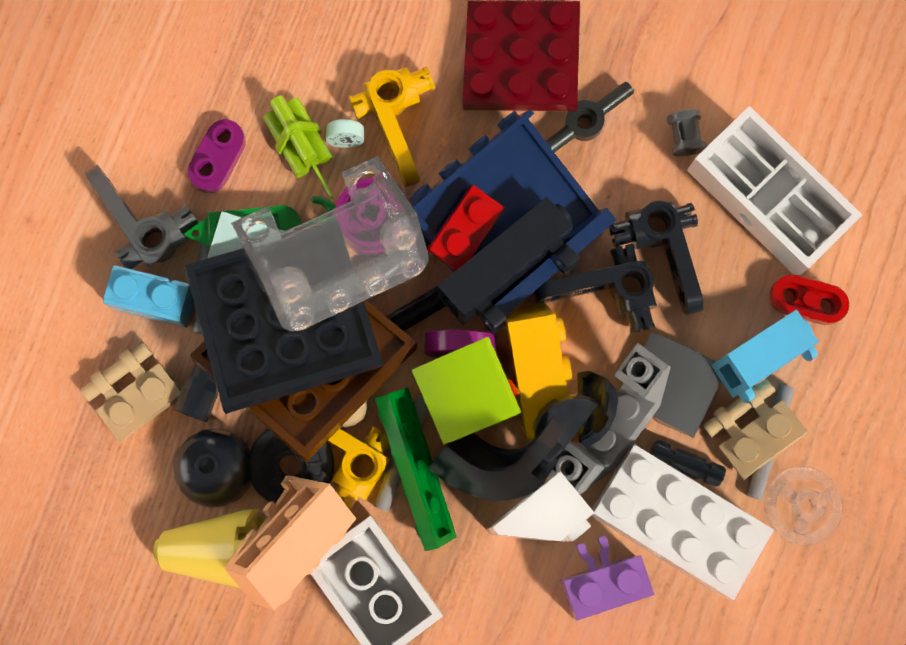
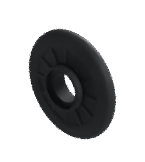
(266, 470)

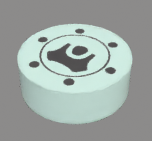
(344, 133)

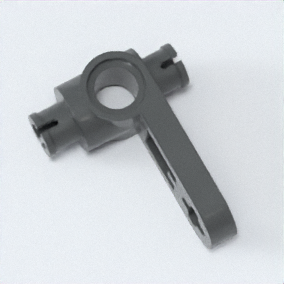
(137, 232)

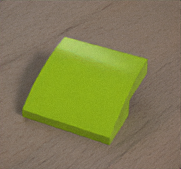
(466, 390)

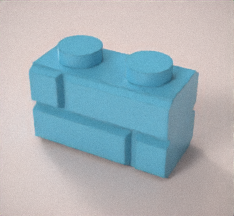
(149, 296)

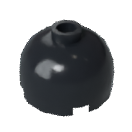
(213, 468)

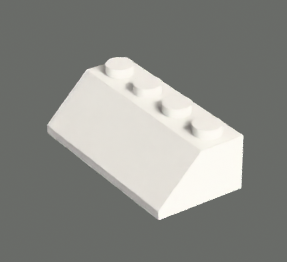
(547, 514)

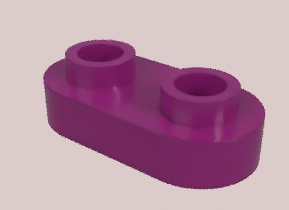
(219, 155)

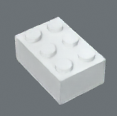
(375, 588)

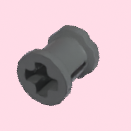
(686, 132)

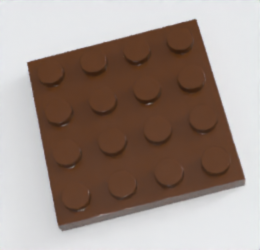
(316, 414)

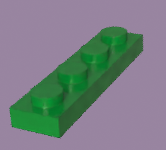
(413, 459)

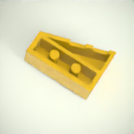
(537, 360)

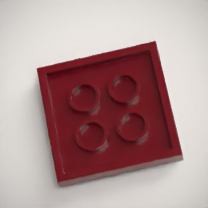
(522, 56)

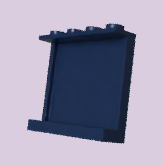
(518, 173)

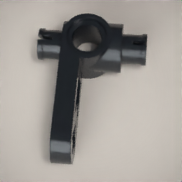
(637, 232)
(633, 305)

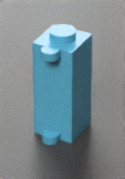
(765, 355)

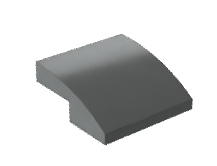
(688, 386)

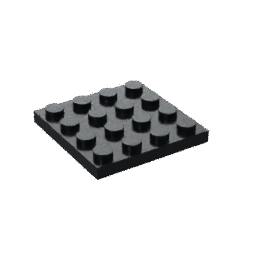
(252, 351)

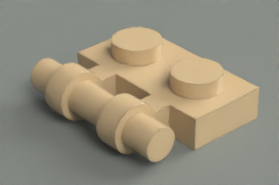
(138, 402)
(761, 439)

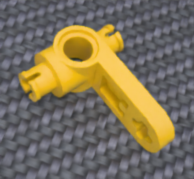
(408, 87)
(349, 485)

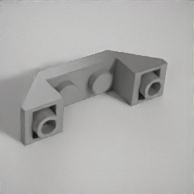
(638, 400)

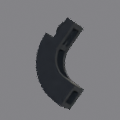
(498, 472)

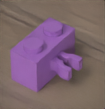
(606, 585)

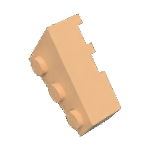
(290, 541)

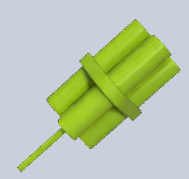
(297, 137)

